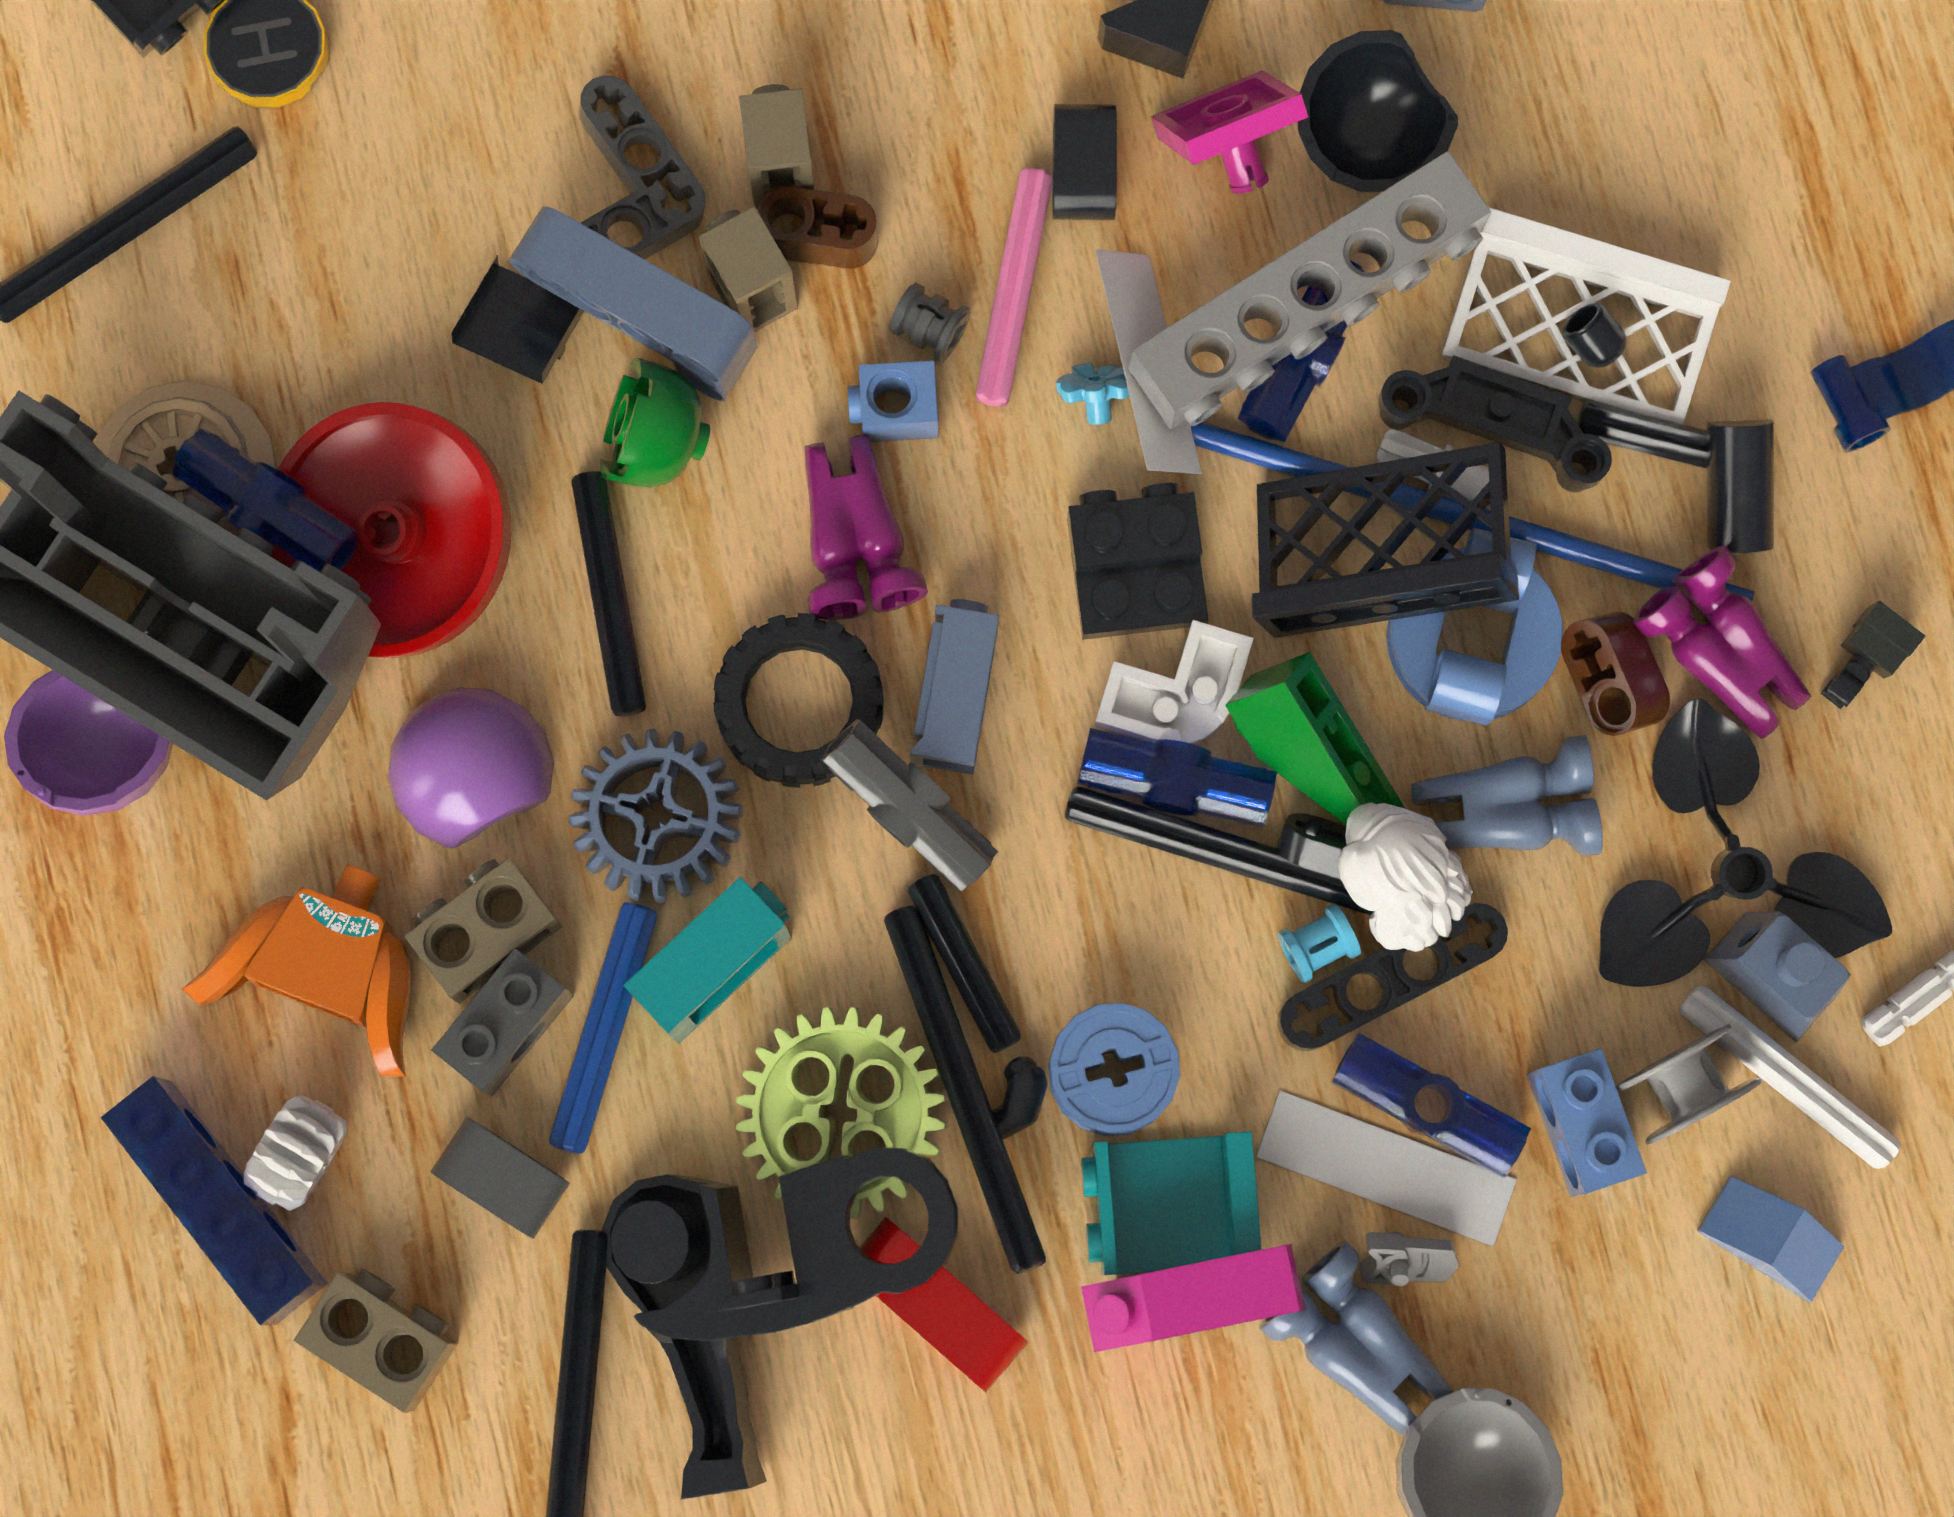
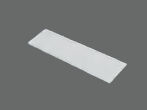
(1135, 319)
(1386, 1168)

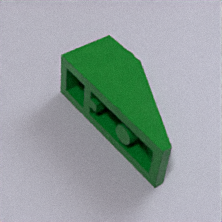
(1309, 737)

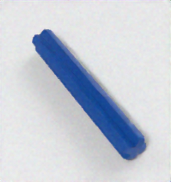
(602, 1029)

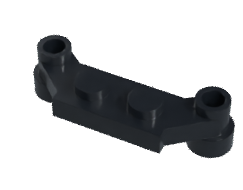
(1500, 411)

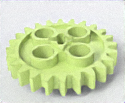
(783, 1103)

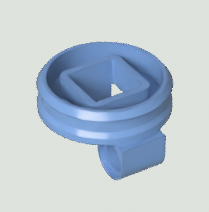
(1471, 686)

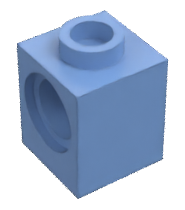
(913, 380)

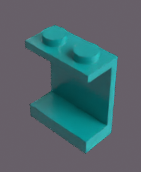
(1171, 1202)

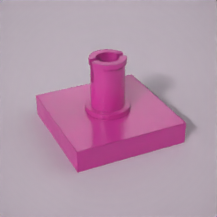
(1229, 123)

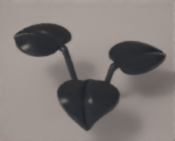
(1645, 926)

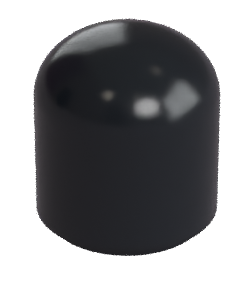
(1595, 335)

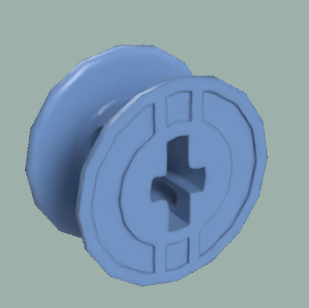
(1128, 1035)

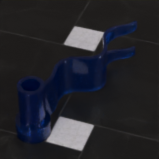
(1886, 386)

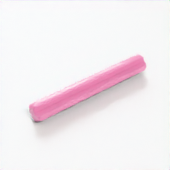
(1014, 287)

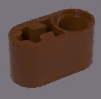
(837, 212)
(1611, 660)

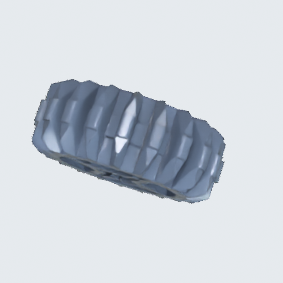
(670, 762)

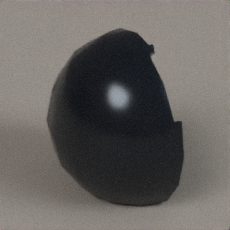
(1373, 112)

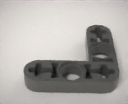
(644, 205)

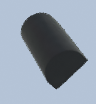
(1740, 485)

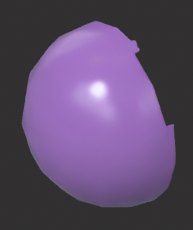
(80, 750)
(468, 764)

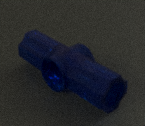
(1278, 401)
(264, 501)
(1177, 777)
(1468, 1123)

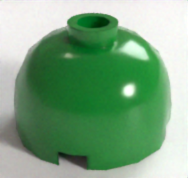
(653, 427)

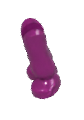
(854, 522)
(1734, 647)

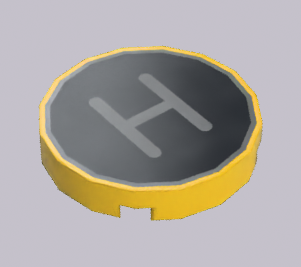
(266, 50)

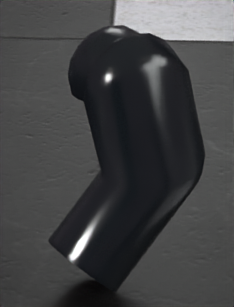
(1022, 1096)

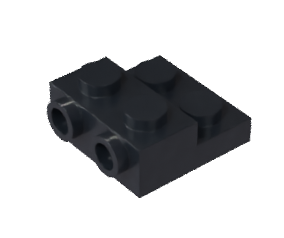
(1137, 561)

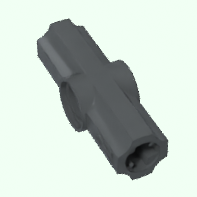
(909, 805)

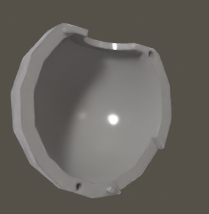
(1478, 1459)

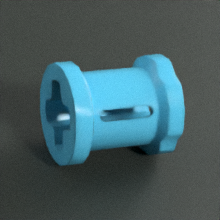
(1319, 943)

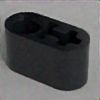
(1084, 161)

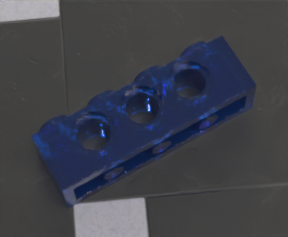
(212, 1202)

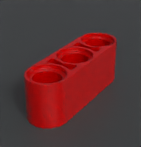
(947, 1313)

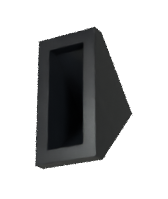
(1155, 32)

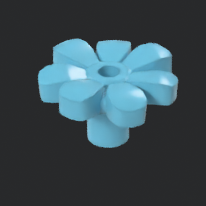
(1094, 389)

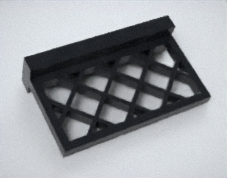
(1391, 592)

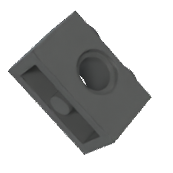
(502, 1022)

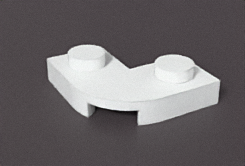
(1182, 707)

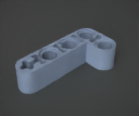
(638, 299)

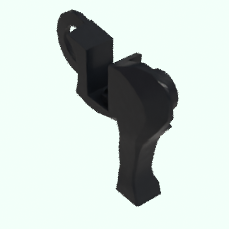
(687, 1266)

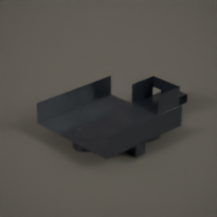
(516, 323)

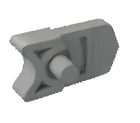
(1404, 1259)

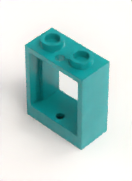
(711, 958)

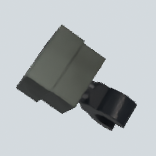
(1879, 645)

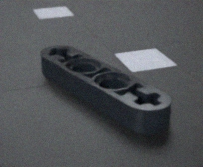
(1394, 981)

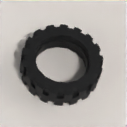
(760, 646)

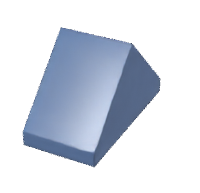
(1772, 1236)

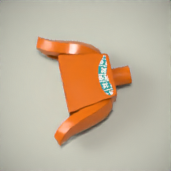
(323, 957)

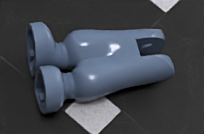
(1505, 807)
(1368, 1346)

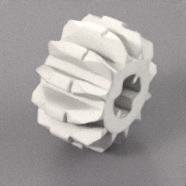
(295, 1152)

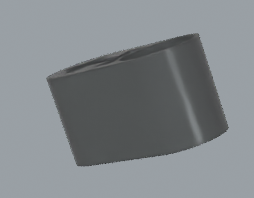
(500, 1177)

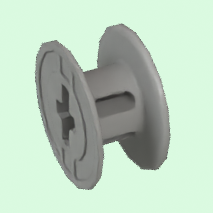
(1688, 1085)

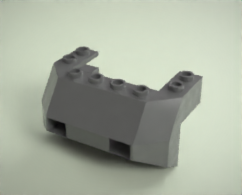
(203, 610)

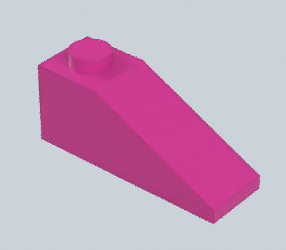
(1193, 1298)

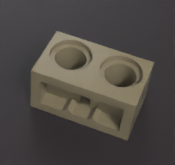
(776, 140)
(748, 267)
(489, 940)
(369, 1355)

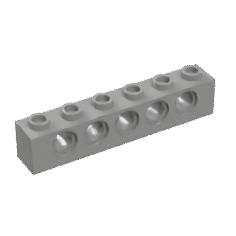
(1433, 195)

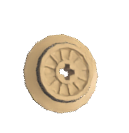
(163, 416)

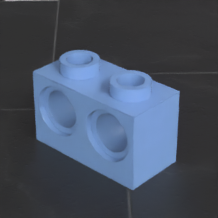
(1586, 1123)

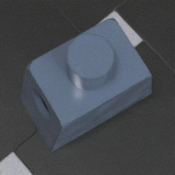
(1779, 970)

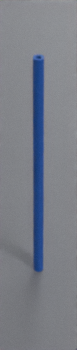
(1447, 510)

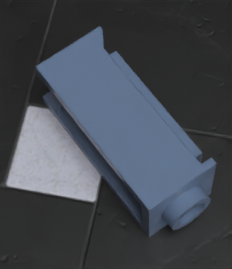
(955, 687)

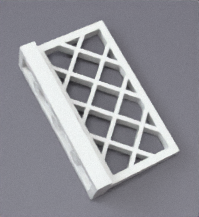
(1601, 266)

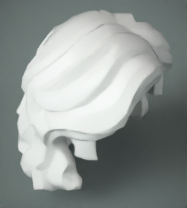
(1402, 874)

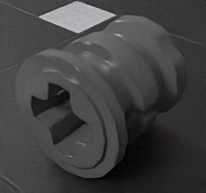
(929, 321)

